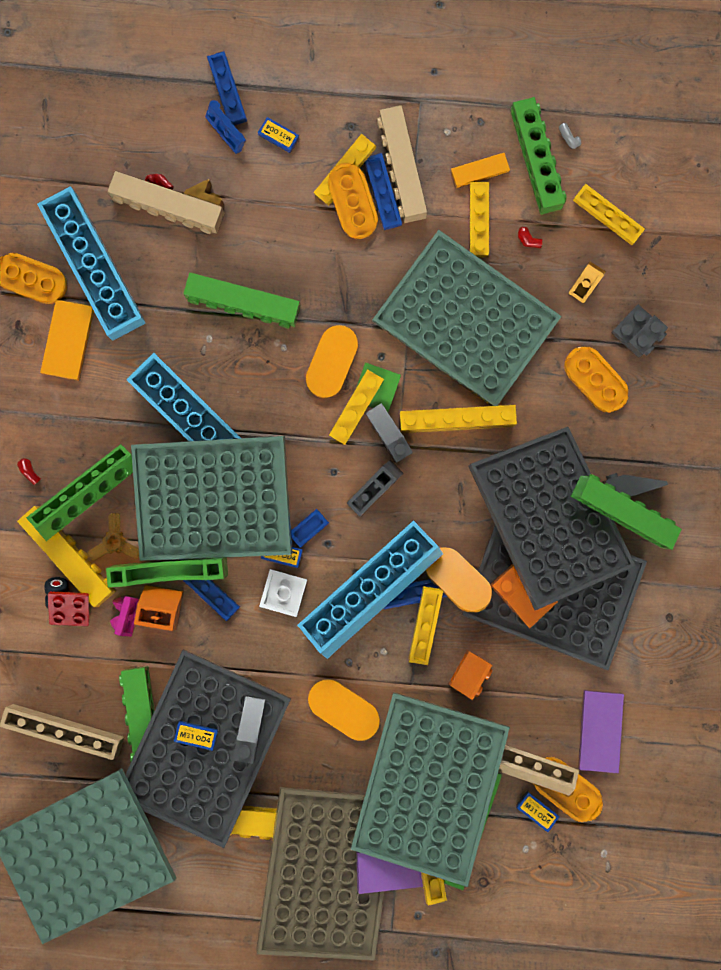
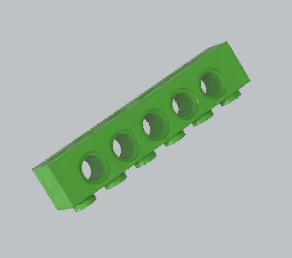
(531, 110)
(82, 492)

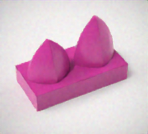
(124, 622)

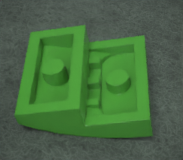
(388, 387)

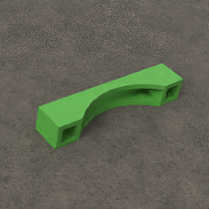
(171, 570)

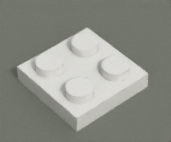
(283, 593)

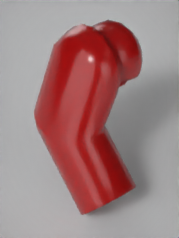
(159, 180)
(527, 240)
(26, 469)

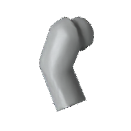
(568, 136)

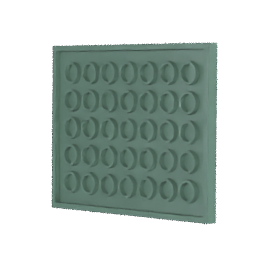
(466, 318)
(212, 498)
(430, 789)
(84, 857)

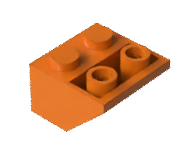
(159, 608)
(471, 675)

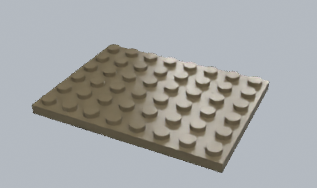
(312, 881)

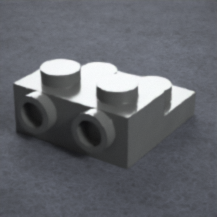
(640, 331)

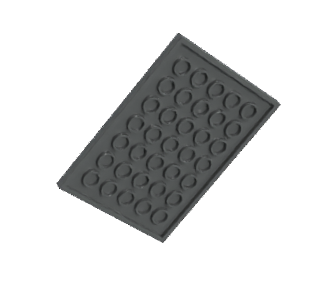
(547, 533)
(579, 625)
(191, 784)

